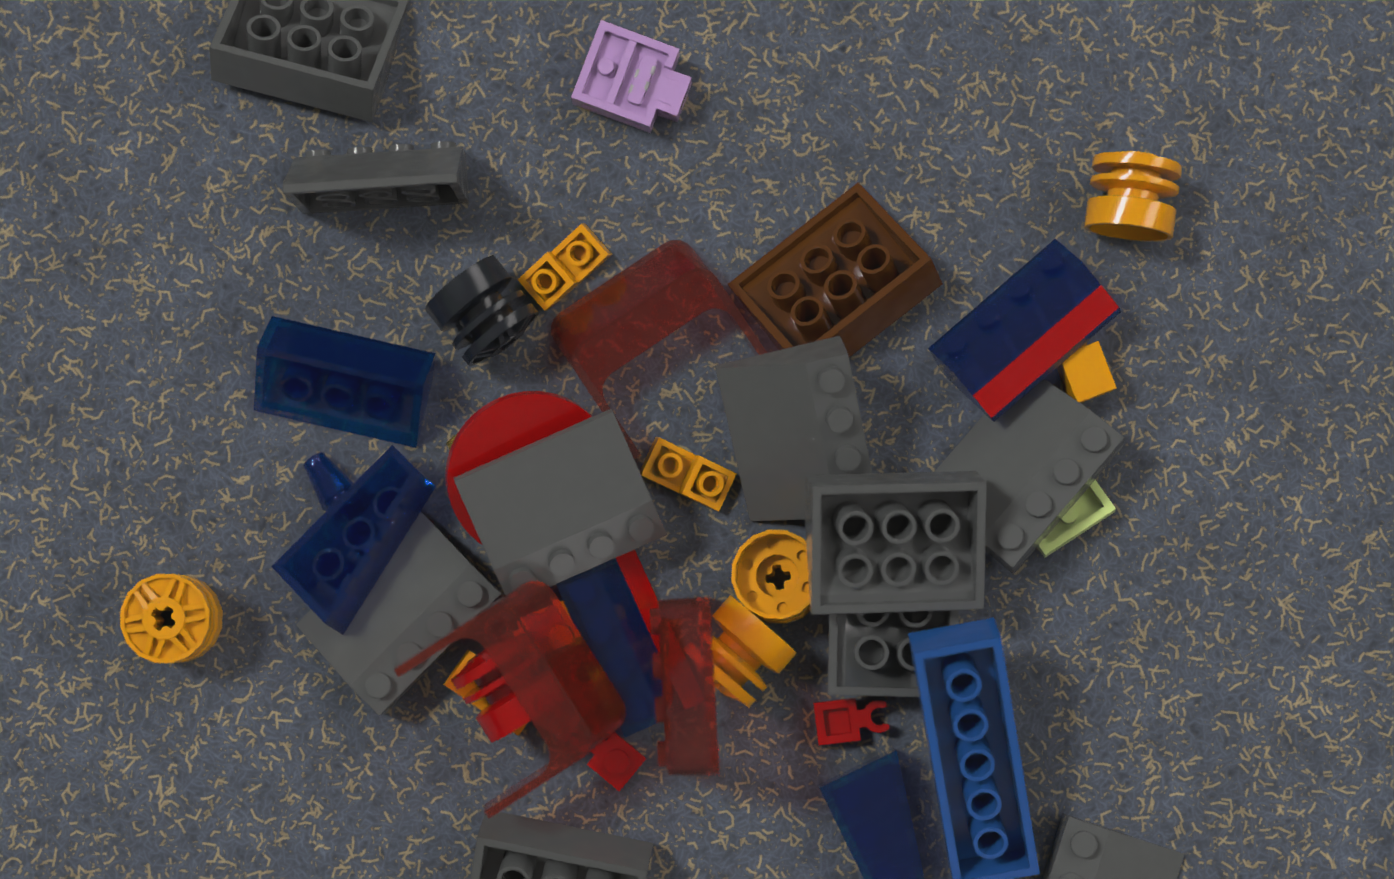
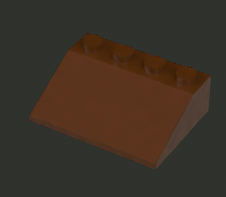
(838, 276)

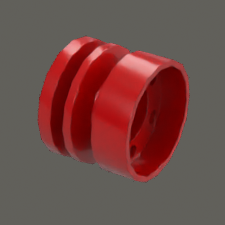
(504, 711)

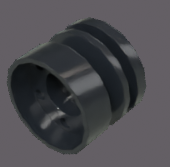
(477, 305)

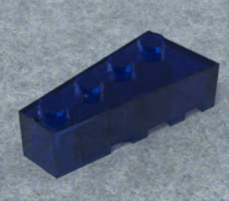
(355, 539)
(875, 818)

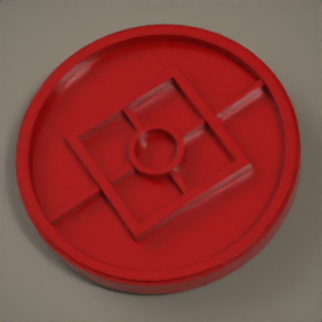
(504, 428)

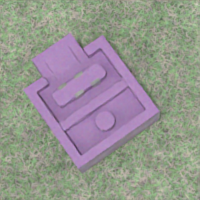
(631, 78)

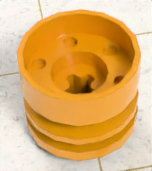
(1133, 188)
(756, 564)
(195, 612)
(743, 649)

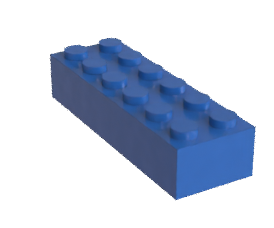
(974, 751)

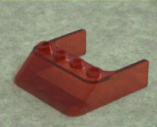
(637, 313)
(548, 673)
(687, 687)

